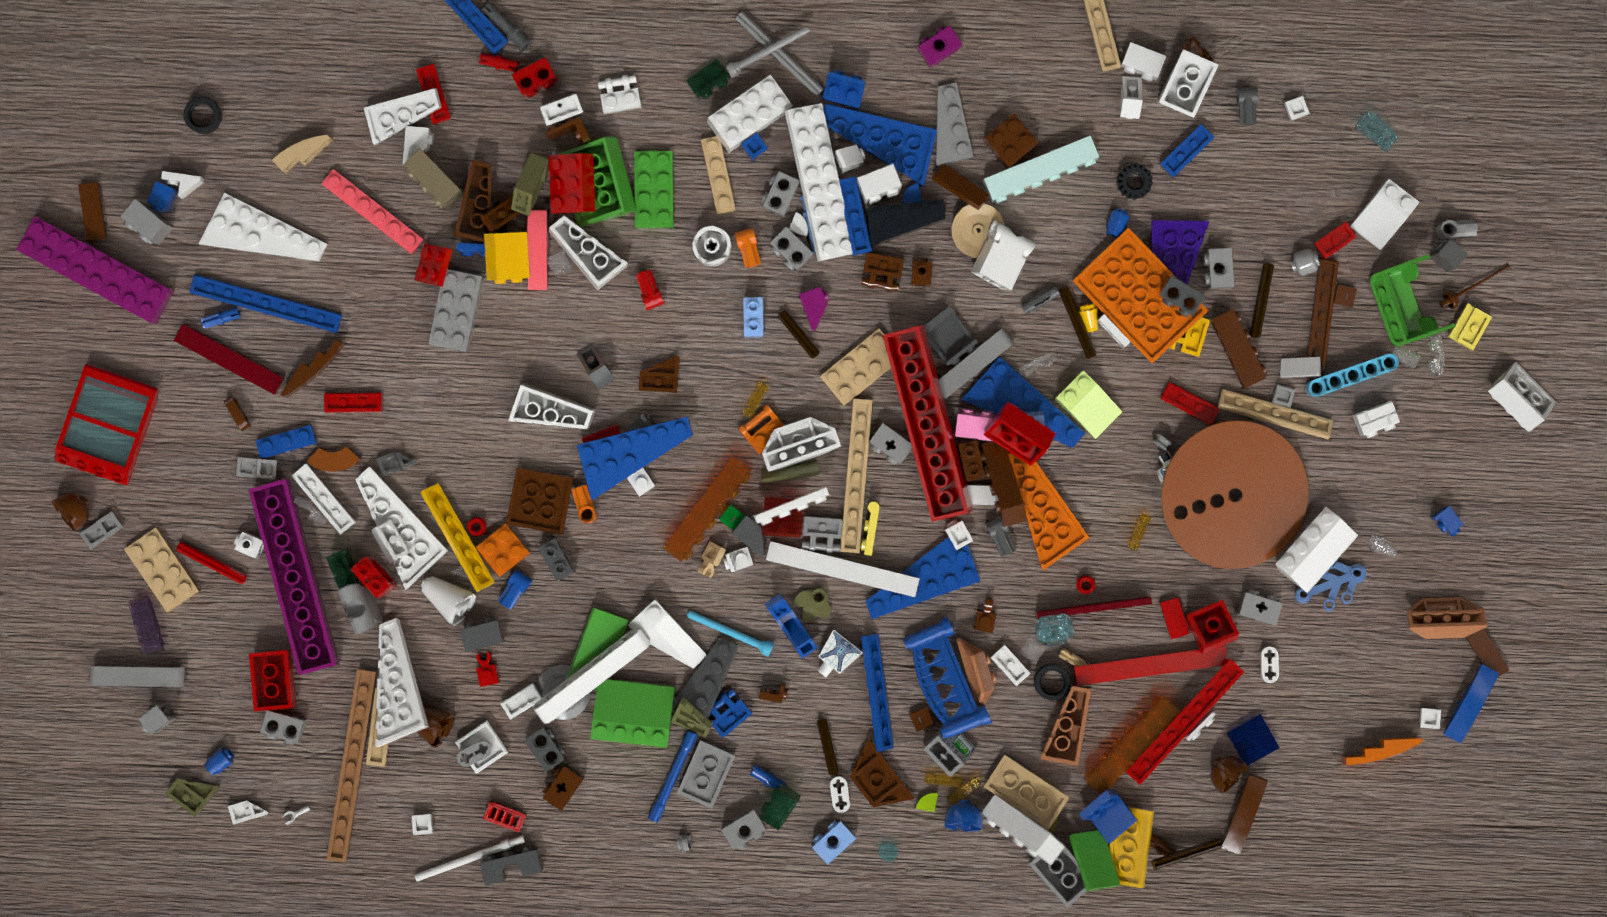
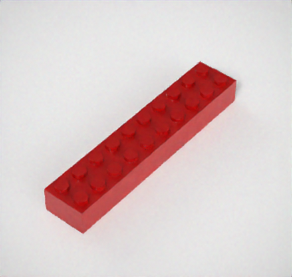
(927, 423)

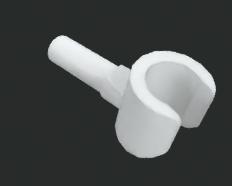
(293, 815)

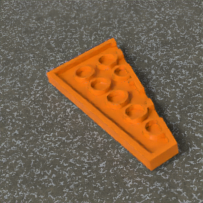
(1049, 519)

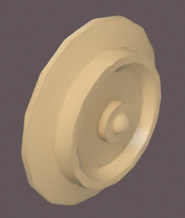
(972, 227)

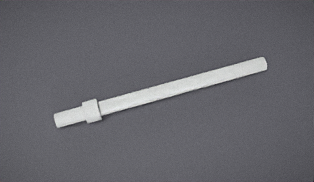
(505, 845)

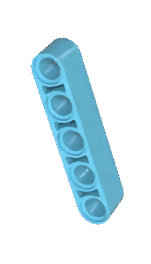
(1360, 371)

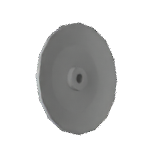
(554, 677)

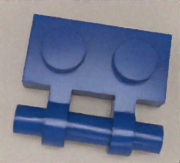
(732, 716)

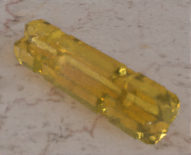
(755, 400)
(1138, 532)
(943, 780)
(964, 790)

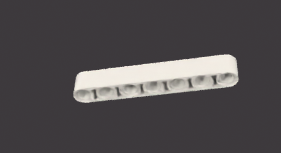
(591, 675)

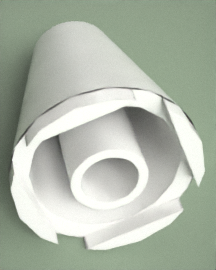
(448, 599)

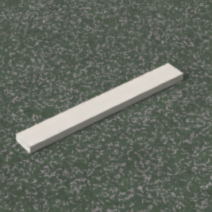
(843, 569)

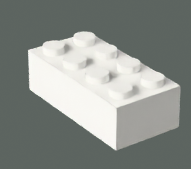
(749, 113)

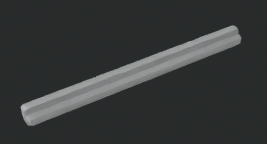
(779, 54)

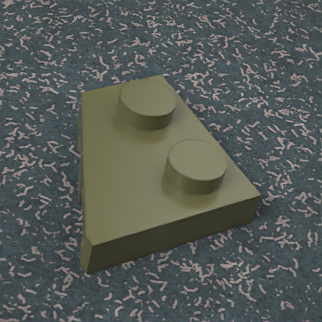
(191, 795)

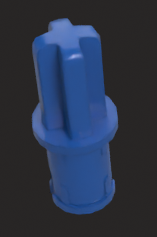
(220, 318)
(766, 777)

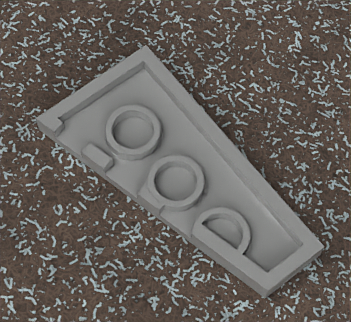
(952, 133)

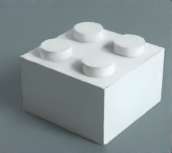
(879, 184)

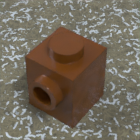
(921, 272)

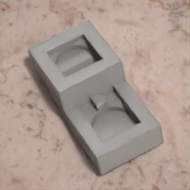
(256, 468)
(101, 530)

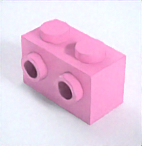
(973, 424)

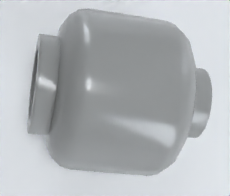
(1305, 261)

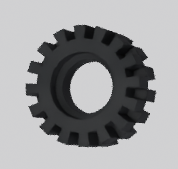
(1126, 189)

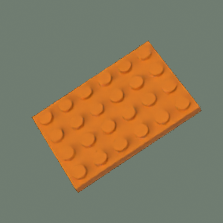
(1127, 289)

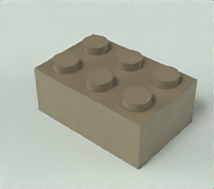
(433, 180)

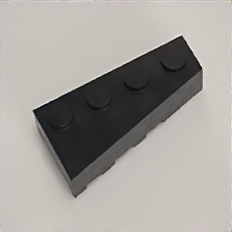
(902, 219)

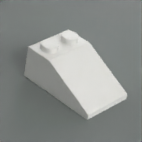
(1188, 83)
(1384, 214)

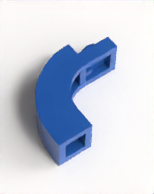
(791, 625)

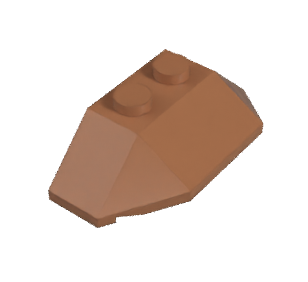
(1446, 618)
(977, 671)

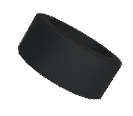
(187, 115)
(1054, 696)

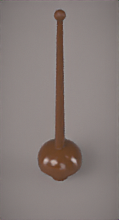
(1451, 299)

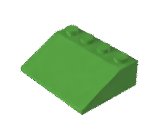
(611, 182)
(633, 713)

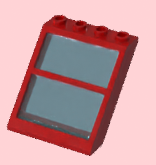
(106, 424)

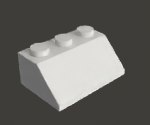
(1522, 397)

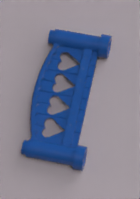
(968, 714)

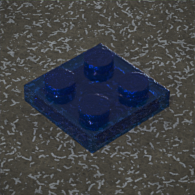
(1252, 740)

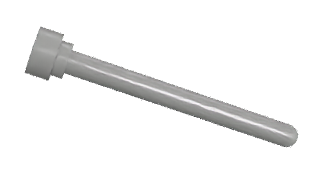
(735, 68)

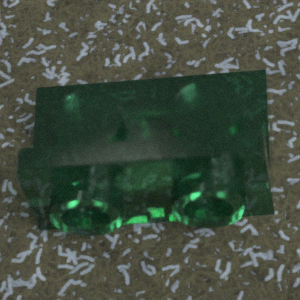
(708, 79)

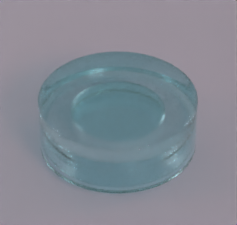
(888, 851)

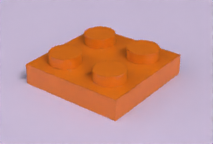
(502, 550)

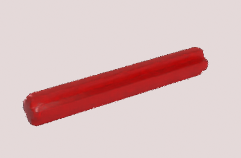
(211, 562)

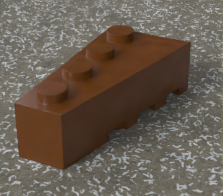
(475, 203)
(1003, 484)

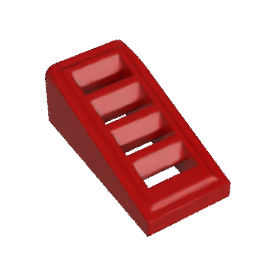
(487, 816)

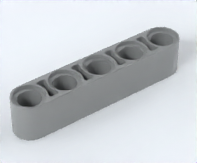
(975, 362)
(137, 676)

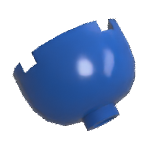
(964, 816)

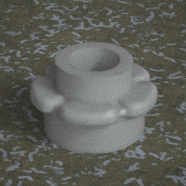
(684, 843)

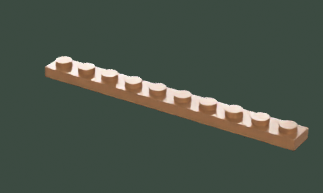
(351, 765)

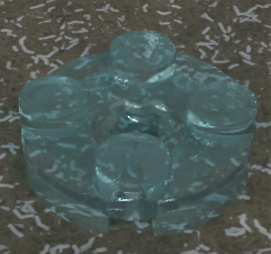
(1060, 623)

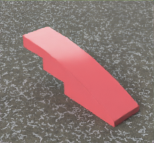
(538, 249)

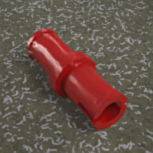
(498, 62)

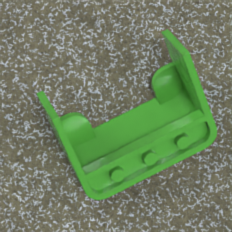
(1399, 304)

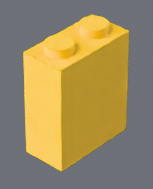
(506, 257)

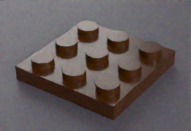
(539, 501)

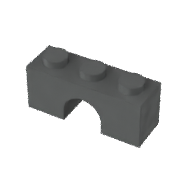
(494, 867)

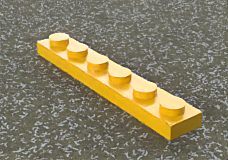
(457, 537)

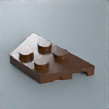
(878, 779)

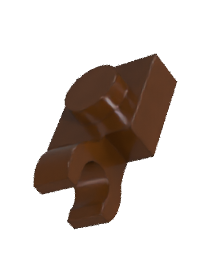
(985, 619)

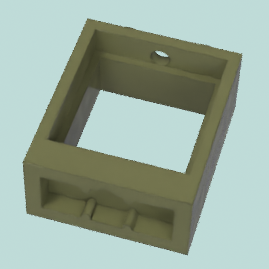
(530, 184)

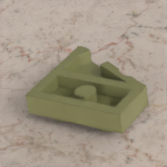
(691, 719)

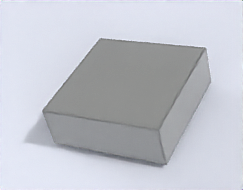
(1283, 395)

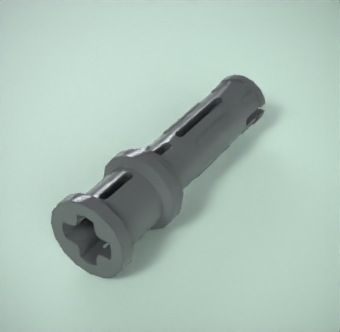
(513, 32)

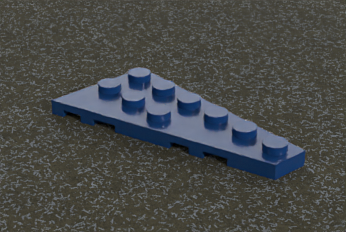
(887, 139)
(1005, 385)
(621, 455)
(939, 572)

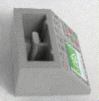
(950, 752)

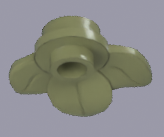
(812, 606)

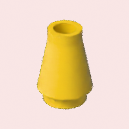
(1089, 315)

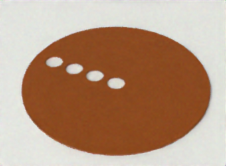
(1271, 501)

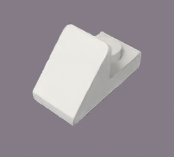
(187, 182)

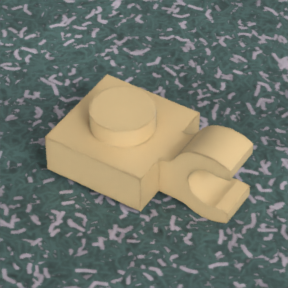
(711, 556)

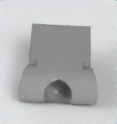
(360, 607)

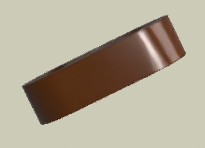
(237, 413)

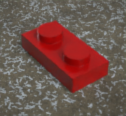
(1335, 240)

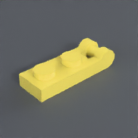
(870, 528)

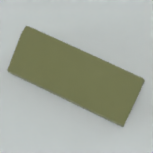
(794, 471)

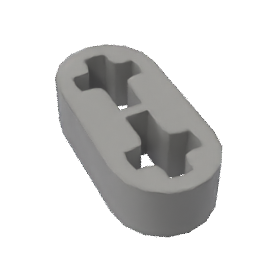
(472, 749)

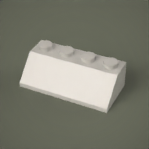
(1316, 550)

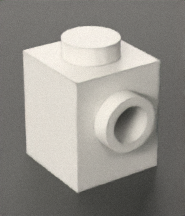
(249, 544)

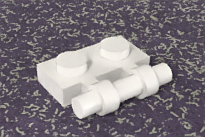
(620, 100)

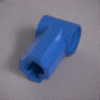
(516, 586)

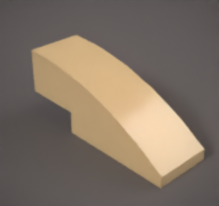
(301, 151)

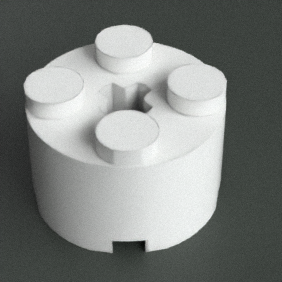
(717, 236)

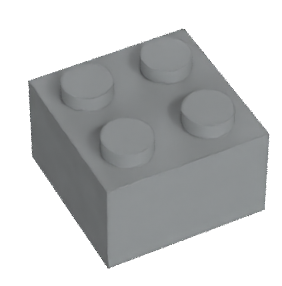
(146, 222)

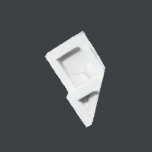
(245, 811)

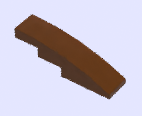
(306, 373)
(1244, 813)

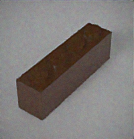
(1238, 349)

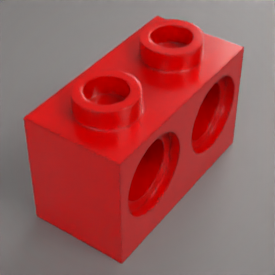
(532, 72)

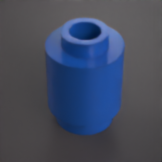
(1117, 222)
(219, 761)

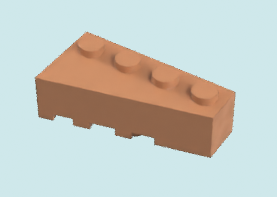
(1068, 733)

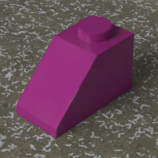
(814, 305)

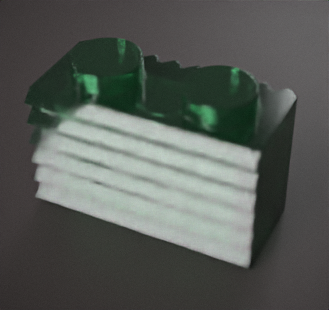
(780, 806)

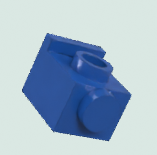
(1447, 521)

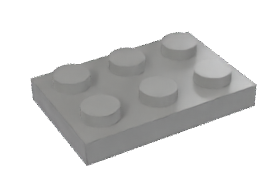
(706, 774)

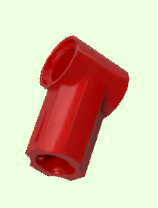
(650, 293)

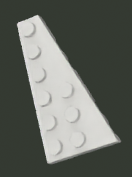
(251, 230)
(421, 542)
(397, 690)

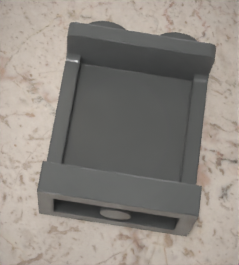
(949, 337)

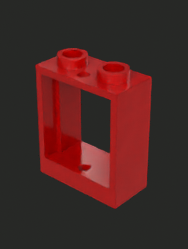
(379, 580)

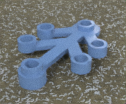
(1334, 583)

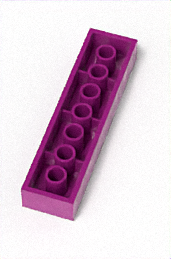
(95, 270)

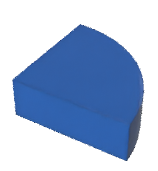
(912, 194)

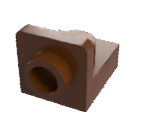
(770, 694)

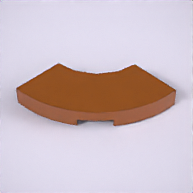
(333, 461)

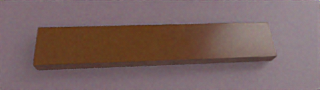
(1322, 311)

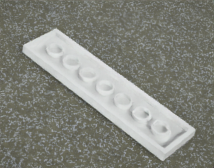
(819, 181)

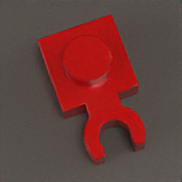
(487, 673)

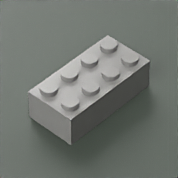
(456, 311)

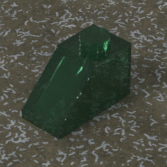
(341, 566)

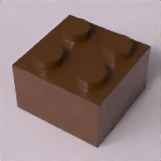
(1010, 141)

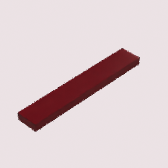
(228, 359)
(1096, 607)

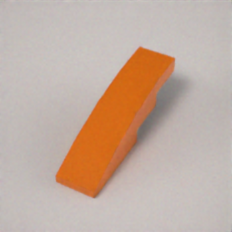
(1388, 748)

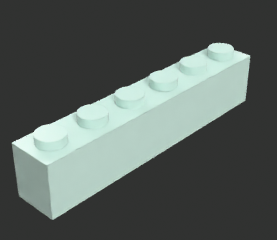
(1040, 169)

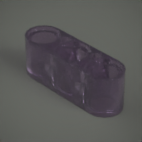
(146, 625)

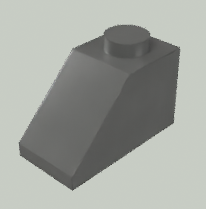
(595, 366)
(751, 534)

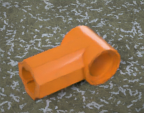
(747, 244)
(583, 502)

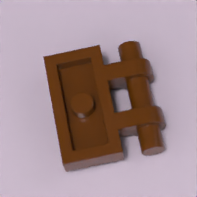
(883, 266)

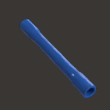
(659, 805)

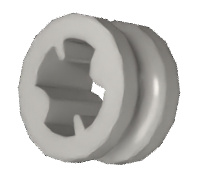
(1162, 442)

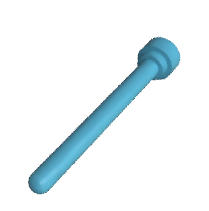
(764, 646)

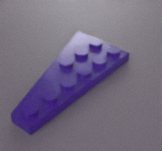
(1177, 244)

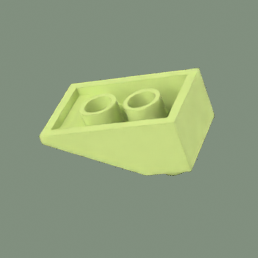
(1088, 404)

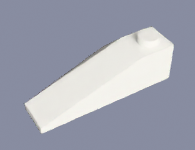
(668, 635)

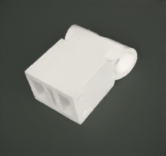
(1002, 256)

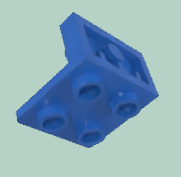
(844, 89)
(1109, 815)

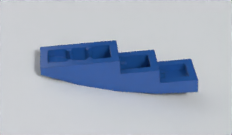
(1470, 704)

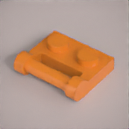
(761, 437)

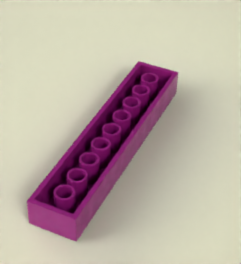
(294, 576)

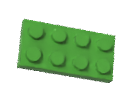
(654, 189)

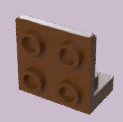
(572, 124)

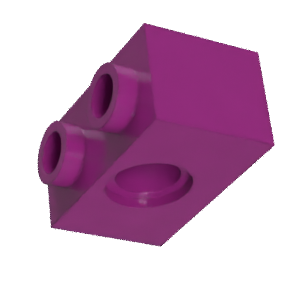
(933, 56)

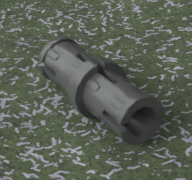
(1040, 299)

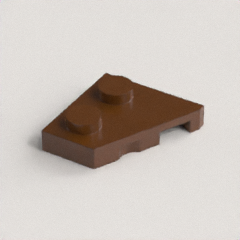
(660, 377)

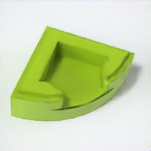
(927, 802)

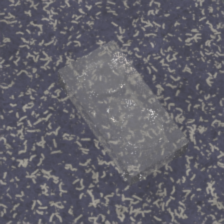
(1043, 361)

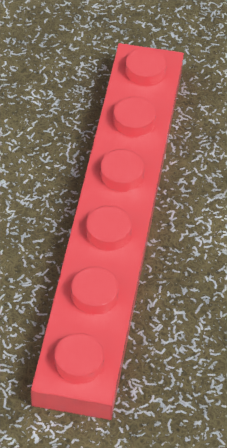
(372, 211)

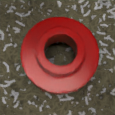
(470, 526)
(1090, 580)

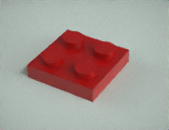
(433, 265)

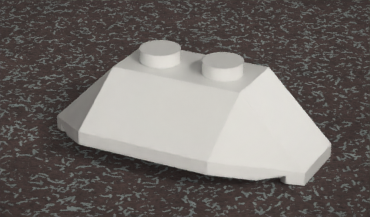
(799, 443)

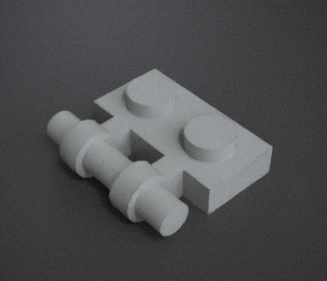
(822, 527)

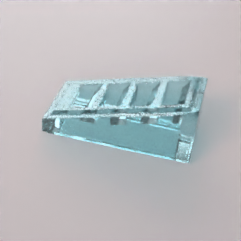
(1361, 126)

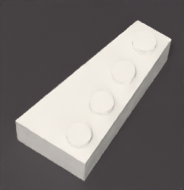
(587, 253)
(545, 408)
(1022, 829)

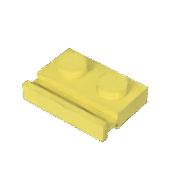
(1470, 327)

